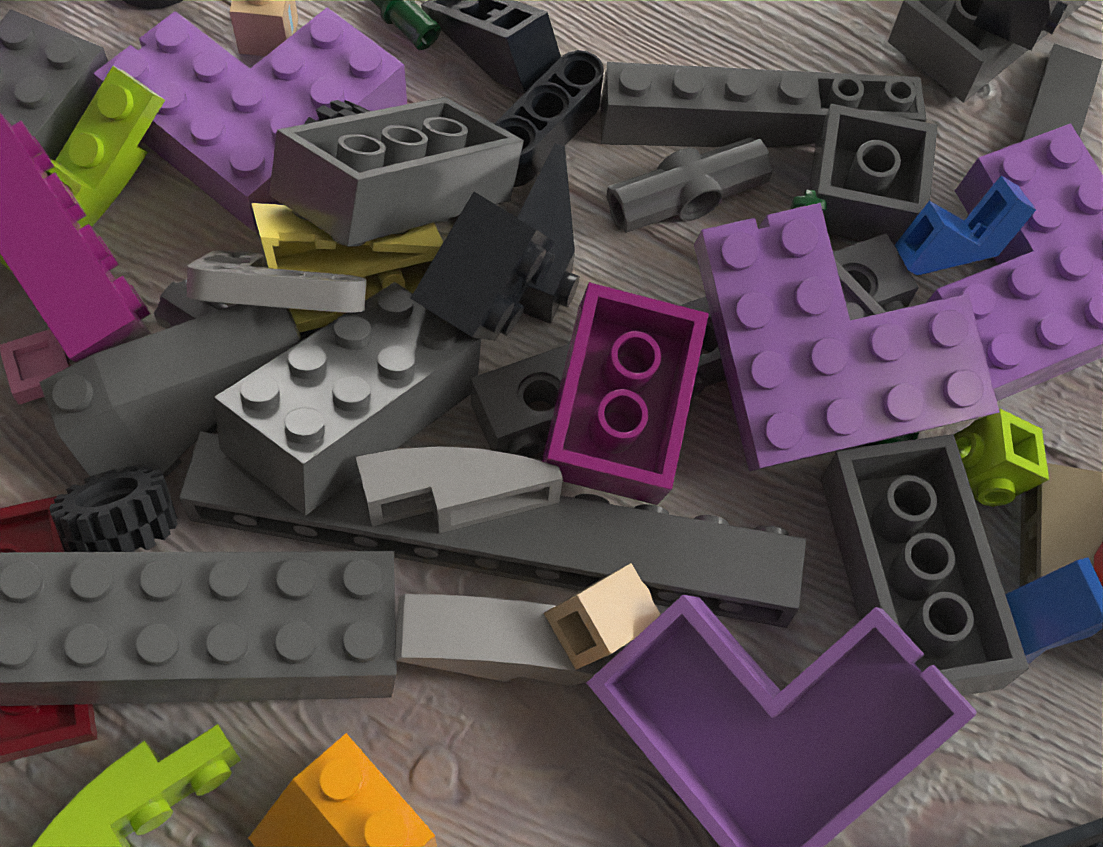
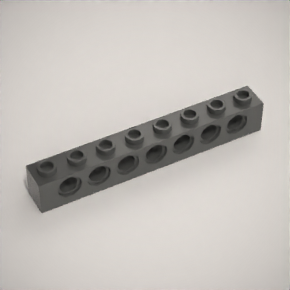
(503, 394)

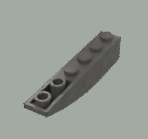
(731, 104)

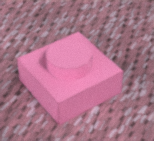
(30, 362)

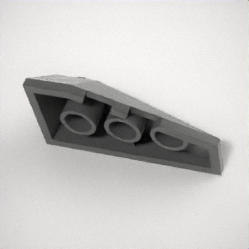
(158, 392)

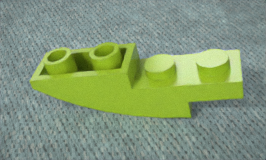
(105, 142)
(140, 791)

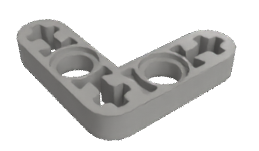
(241, 279)

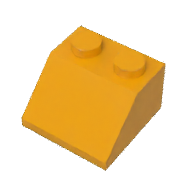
(341, 804)

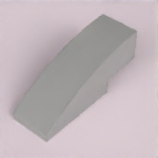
(455, 484)
(484, 639)

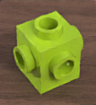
(1002, 457)

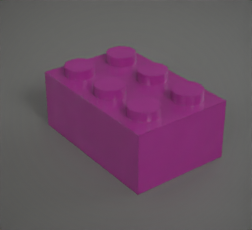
(625, 394)

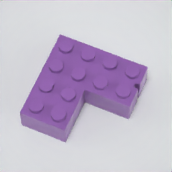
(226, 116)
(1045, 296)
(810, 375)
(774, 761)

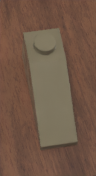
(1060, 521)

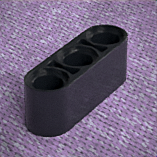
(554, 109)

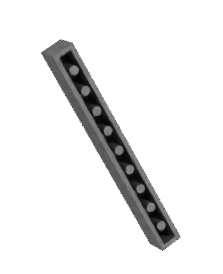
(562, 545)

